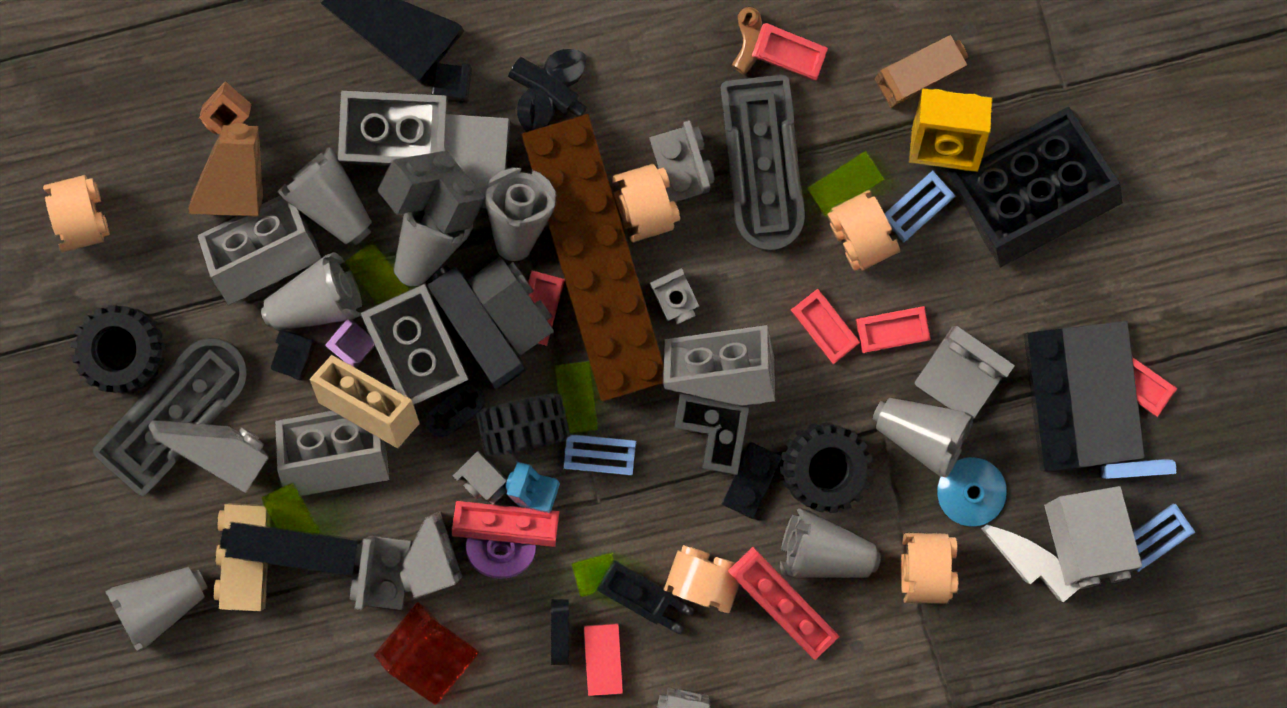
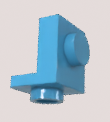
(531, 489)

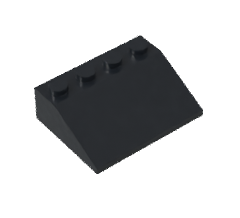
(1037, 187)
(1083, 396)

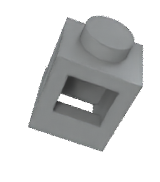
(665, 286)
(482, 478)

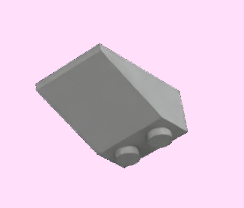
(389, 126)
(722, 366)
(217, 448)

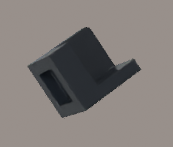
(452, 82)
(292, 354)

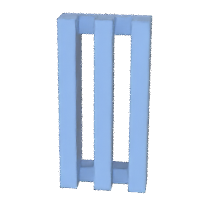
(940, 186)
(569, 452)
(1138, 468)
(1153, 522)

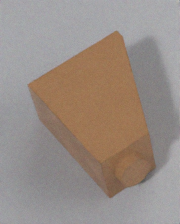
(921, 70)
(231, 175)

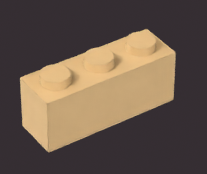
(364, 401)
(241, 581)

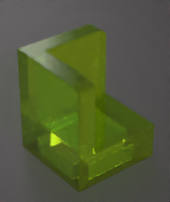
(590, 571)

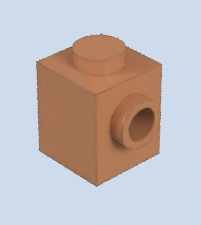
(224, 108)

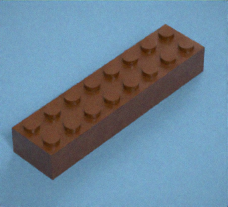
(596, 259)

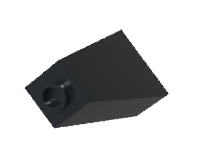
(400, 31)
(476, 326)
(289, 547)

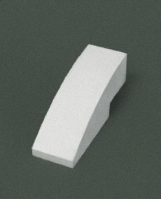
(1031, 561)

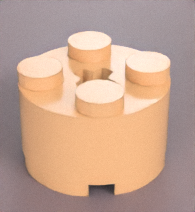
(645, 202)
(75, 213)
(864, 229)
(927, 568)
(702, 580)

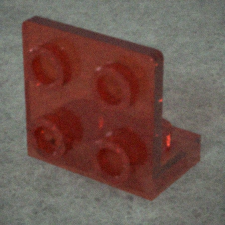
(425, 654)

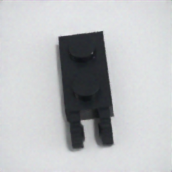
(641, 595)

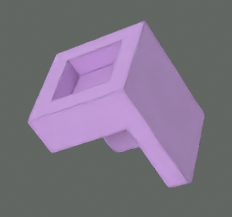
(351, 343)

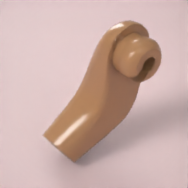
(750, 26)

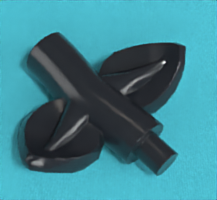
(548, 88)

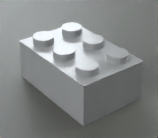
(415, 344)

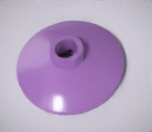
(483, 557)

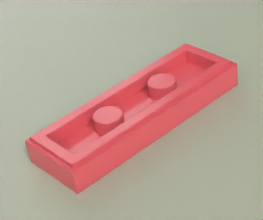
(505, 524)

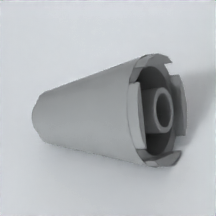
(328, 198)
(518, 210)
(423, 248)
(314, 297)
(925, 431)
(825, 550)
(156, 603)

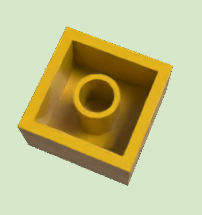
(950, 129)

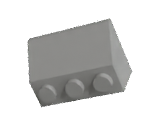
(258, 249)
(328, 453)
(431, 559)

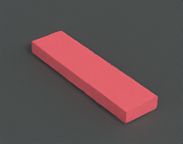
(783, 603)

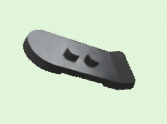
(763, 160)
(189, 391)

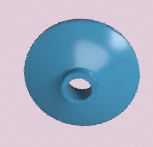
(954, 497)

